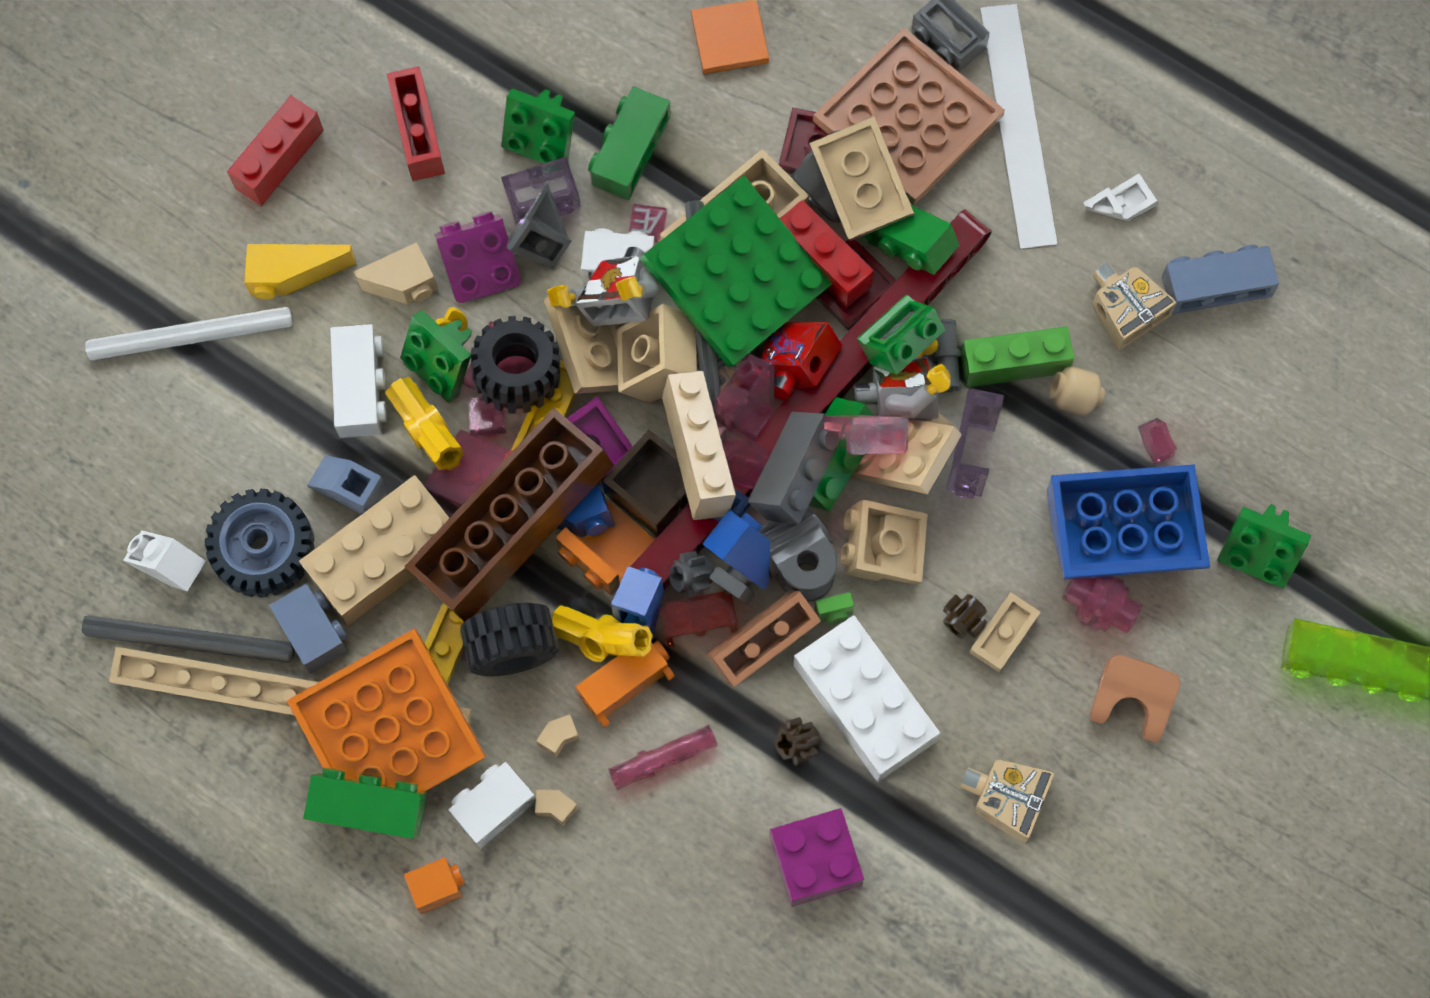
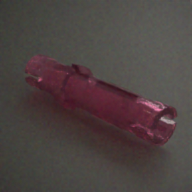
(668, 754)

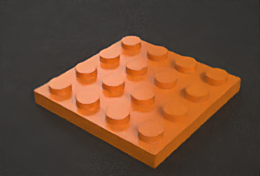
(389, 718)

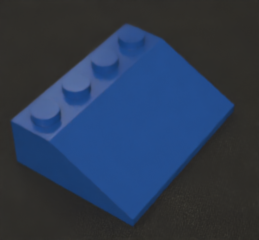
(1128, 522)

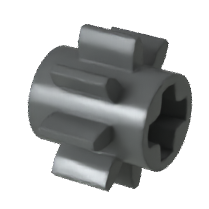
(691, 574)

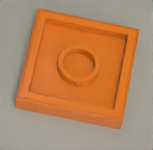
(730, 36)

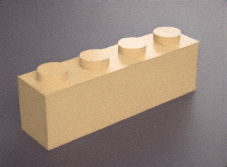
(698, 445)

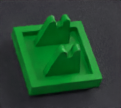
(537, 126)
(437, 354)
(1264, 545)

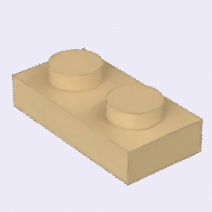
(1005, 632)

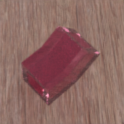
(1157, 440)

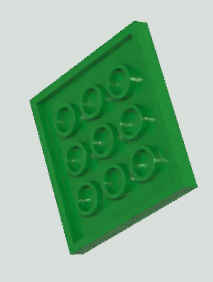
(735, 271)

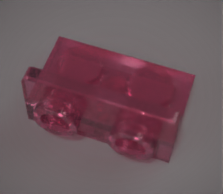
(871, 432)

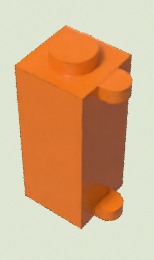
(622, 680)

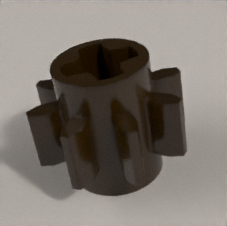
(964, 616)
(797, 741)

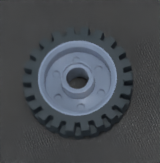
(243, 522)

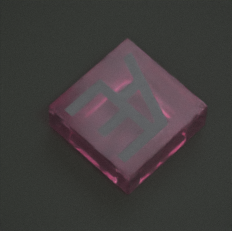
(648, 220)

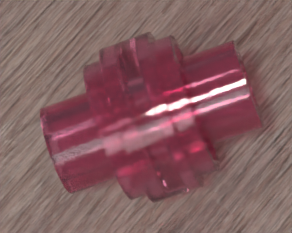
(1102, 603)

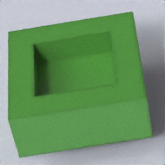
(834, 608)

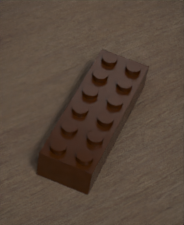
(510, 515)

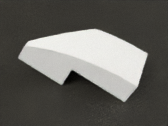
(1124, 201)

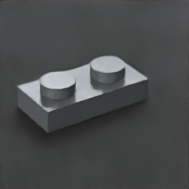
(733, 583)

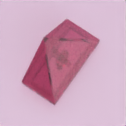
(745, 461)

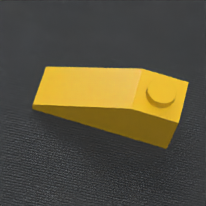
(286, 268)

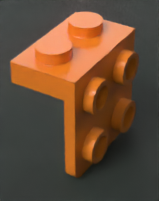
(608, 554)

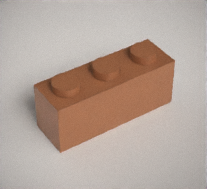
(763, 637)

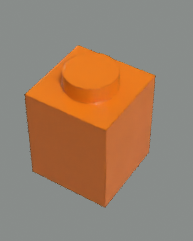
(434, 884)

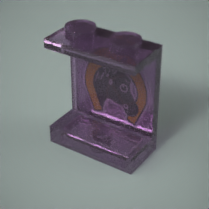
(982, 412)

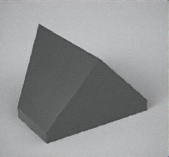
(540, 232)

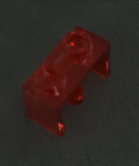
(698, 615)

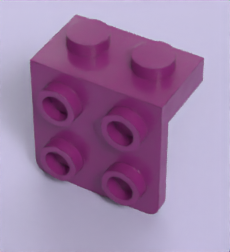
(477, 257)

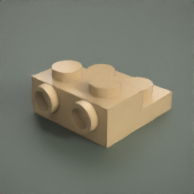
(884, 542)

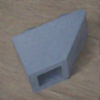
(347, 483)

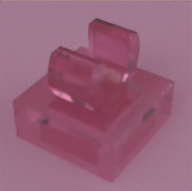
(485, 419)

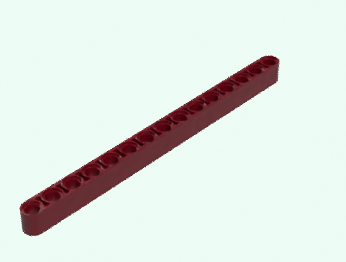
(845, 371)

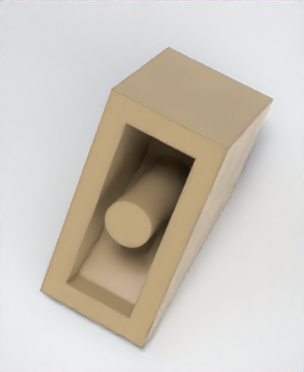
(399, 276)

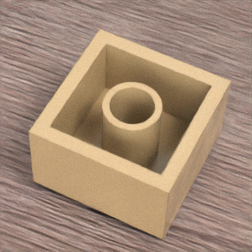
(653, 351)

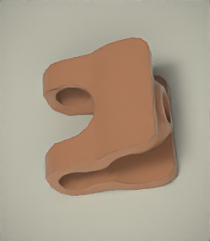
(1142, 682)

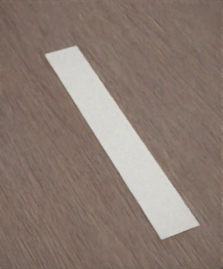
(1019, 127)

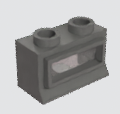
(950, 32)

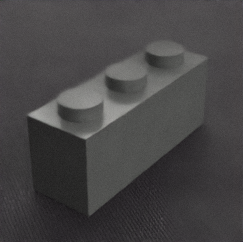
(794, 468)

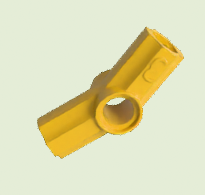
(424, 424)
(601, 636)

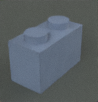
(308, 627)

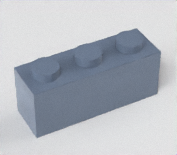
(1220, 278)

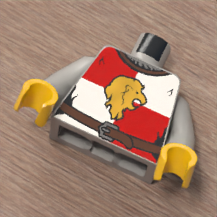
(615, 293)
(909, 392)

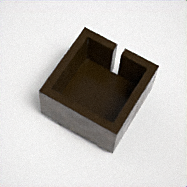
(648, 483)

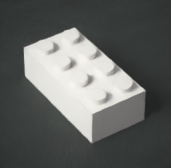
(866, 698)

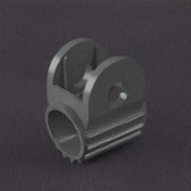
(798, 545)

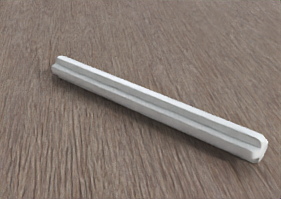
(188, 333)

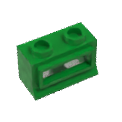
(901, 335)

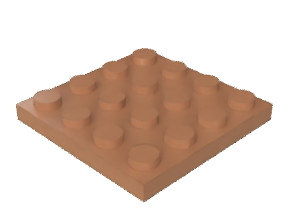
(921, 107)

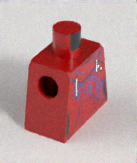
(800, 355)

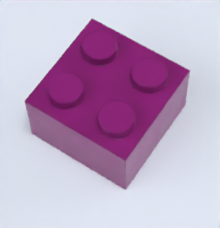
(816, 857)

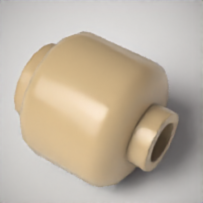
(1076, 391)

